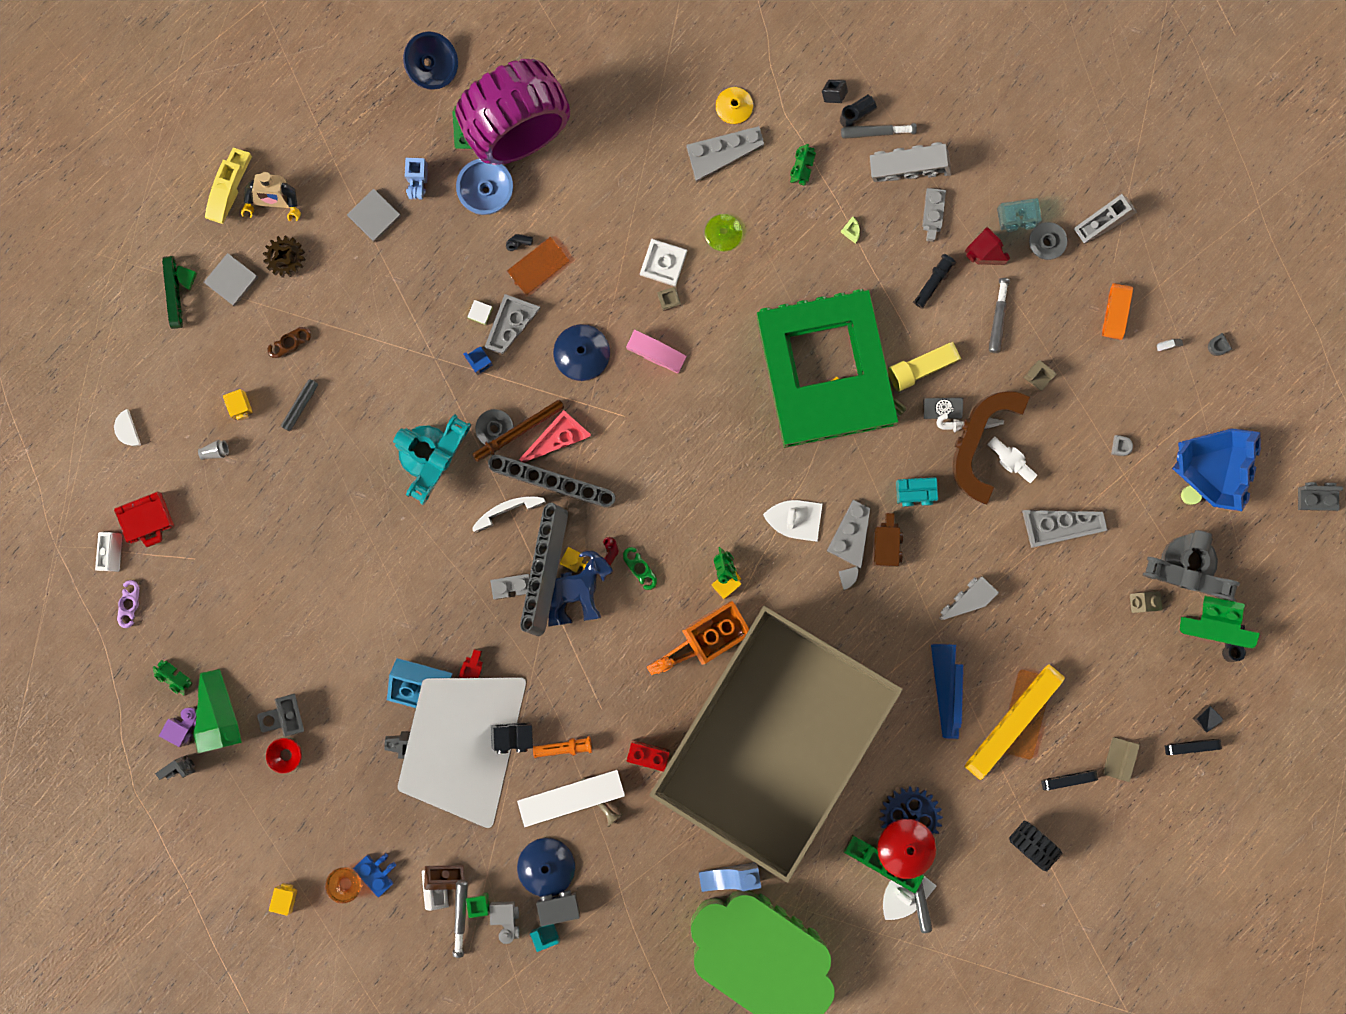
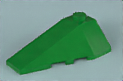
(215, 717)

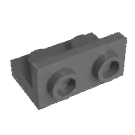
(1319, 497)
(182, 766)

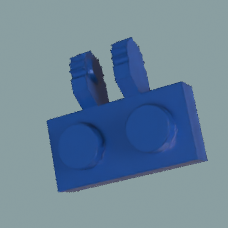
(373, 875)

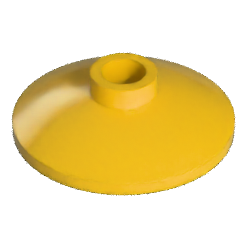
(730, 113)

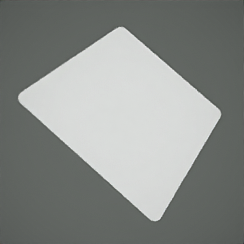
(450, 745)

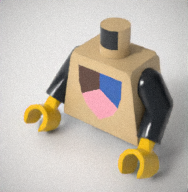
(271, 192)

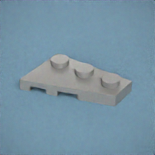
(509, 323)
(851, 535)

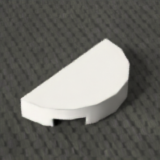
(125, 429)

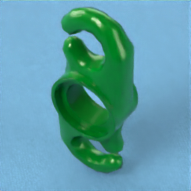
(648, 572)

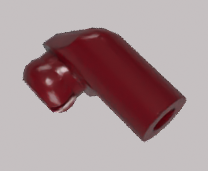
(611, 548)

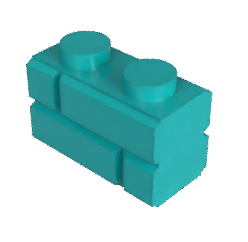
(916, 491)

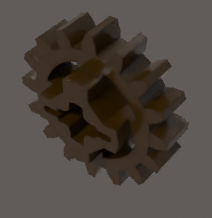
(290, 251)

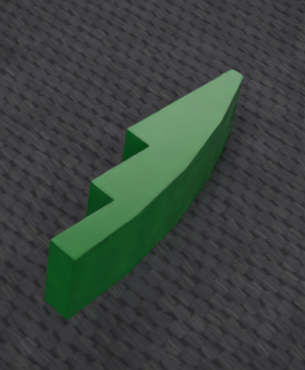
(868, 856)

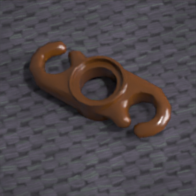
(297, 341)

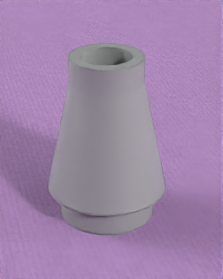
(217, 449)

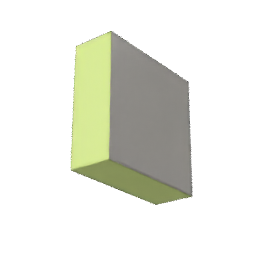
(480, 312)

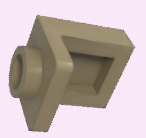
(1146, 602)

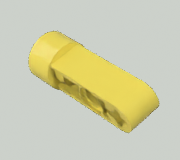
(905, 374)

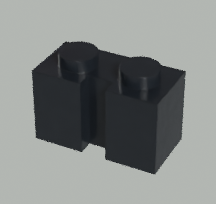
(511, 736)

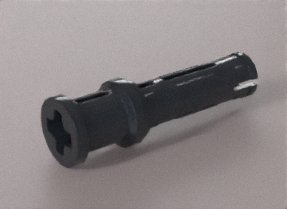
(939, 274)

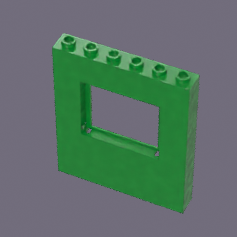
(834, 406)

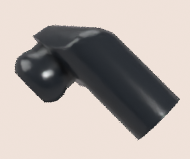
(517, 240)

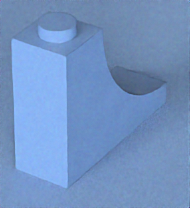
(738, 877)

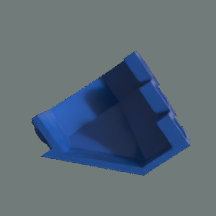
(1220, 466)

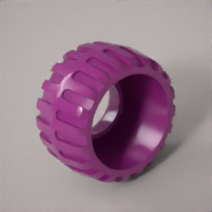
(512, 111)

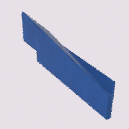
(949, 688)

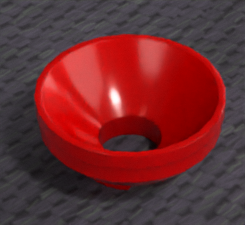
(274, 758)

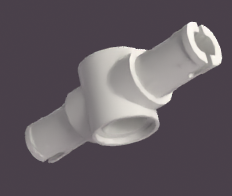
(1012, 459)

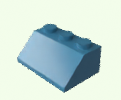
(406, 681)

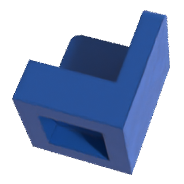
(478, 360)

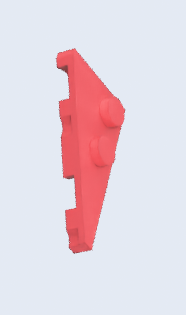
(560, 434)

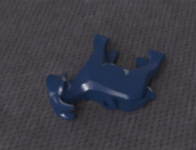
(578, 588)

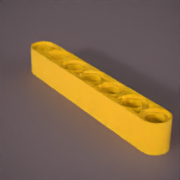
(1014, 722)

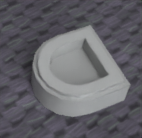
(1121, 446)

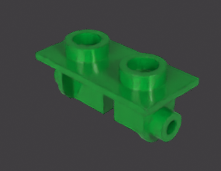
(804, 156)
(725, 566)
(165, 673)

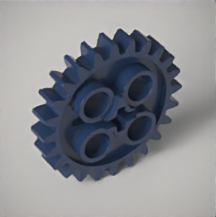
(925, 808)

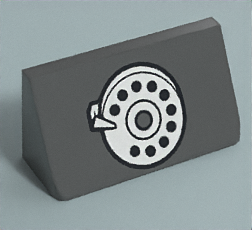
(936, 407)

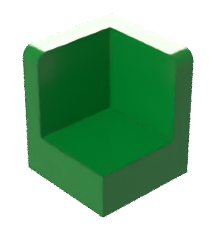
(478, 905)

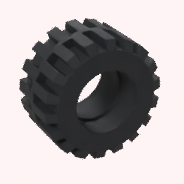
(1035, 845)

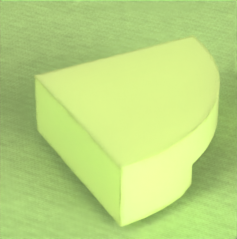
(852, 230)

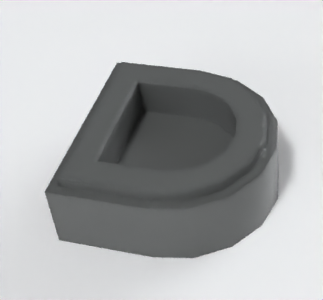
(1219, 345)

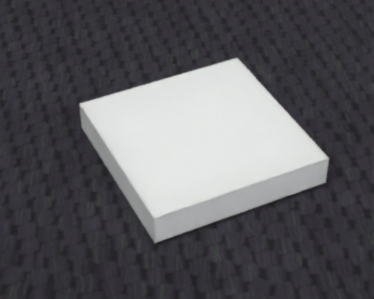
(663, 262)

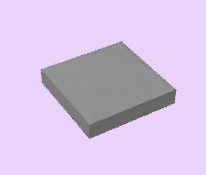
(373, 215)
(231, 279)

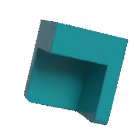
(544, 937)

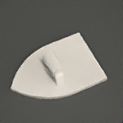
(795, 519)
(900, 902)

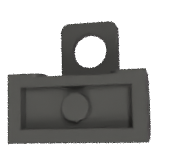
(285, 716)

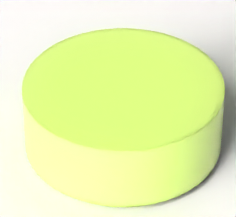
(1190, 495)

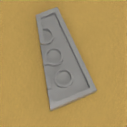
(717, 152)
(1057, 526)

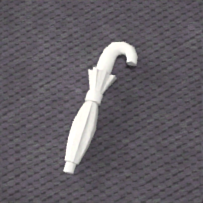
(957, 424)

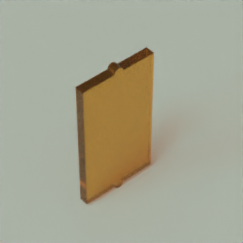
(538, 266)

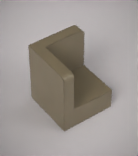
(1039, 375)

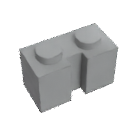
(504, 586)

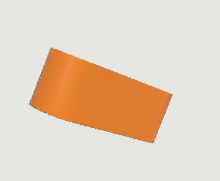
(1117, 311)

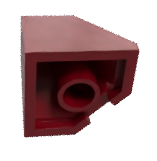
(987, 249)

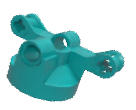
(444, 446)

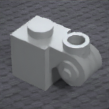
(505, 914)

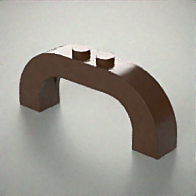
(968, 442)

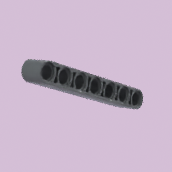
(544, 475)
(544, 569)

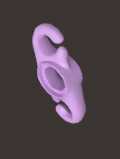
(122, 611)

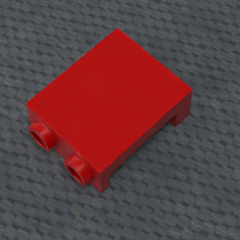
(648, 755)

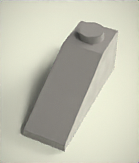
(1106, 219)

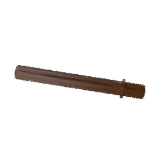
(495, 445)

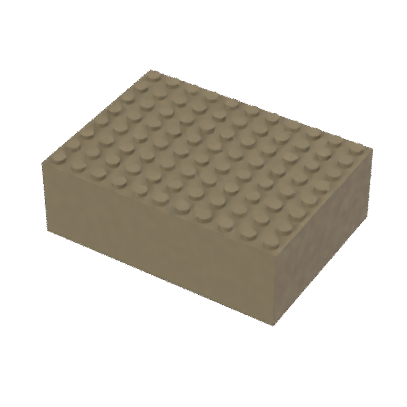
(776, 743)

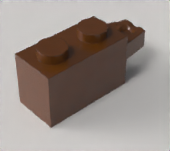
(887, 543)

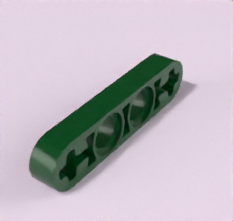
(172, 292)

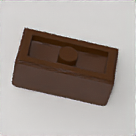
(442, 877)

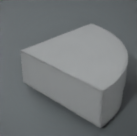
(848, 577)

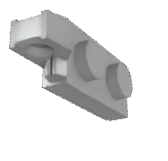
(933, 212)

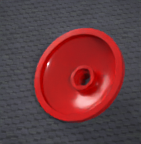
(894, 844)

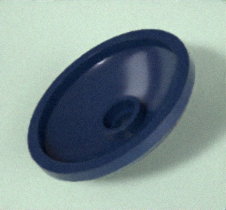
(439, 54)
(589, 363)
(547, 853)

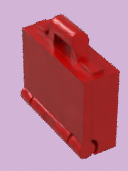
(144, 518)

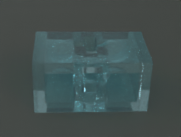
(1027, 208)

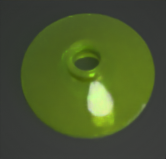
(721, 241)

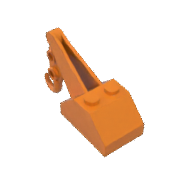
(708, 637)

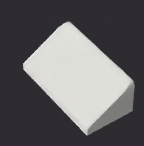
(108, 551)
(435, 898)

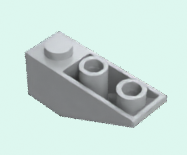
(975, 597)

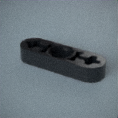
(1193, 747)
(1069, 780)

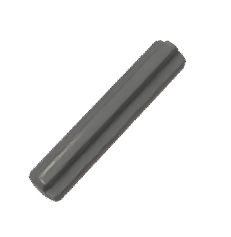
(299, 405)

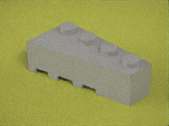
(910, 162)

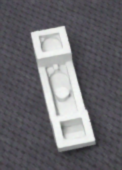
(486, 522)

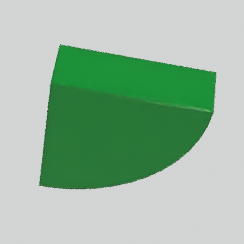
(186, 276)

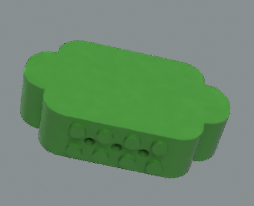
(761, 955)

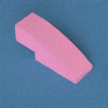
(655, 351)

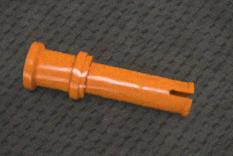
(572, 747)

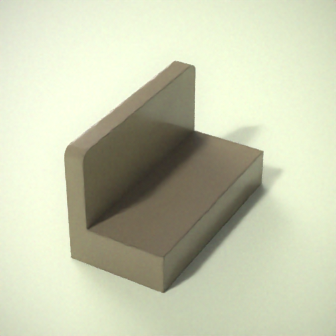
(1121, 759)

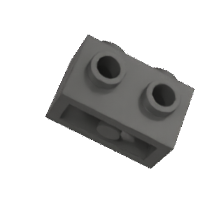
(558, 908)

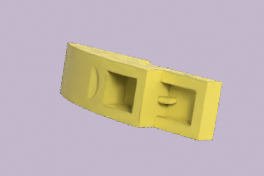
(225, 185)

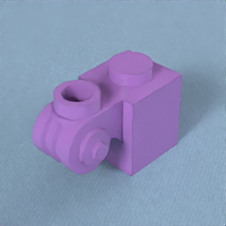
(180, 732)

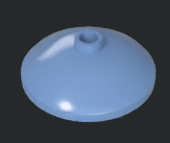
(476, 177)

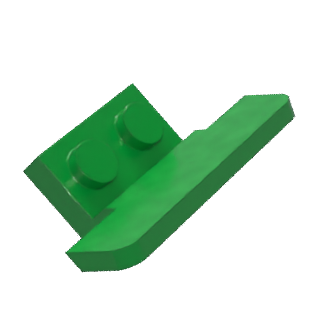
(1220, 622)

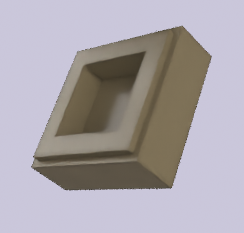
(669, 299)

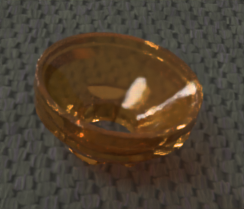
(334, 888)

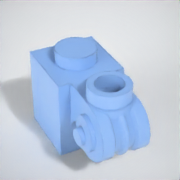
(416, 174)

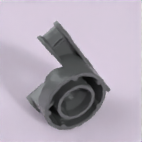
(1174, 564)

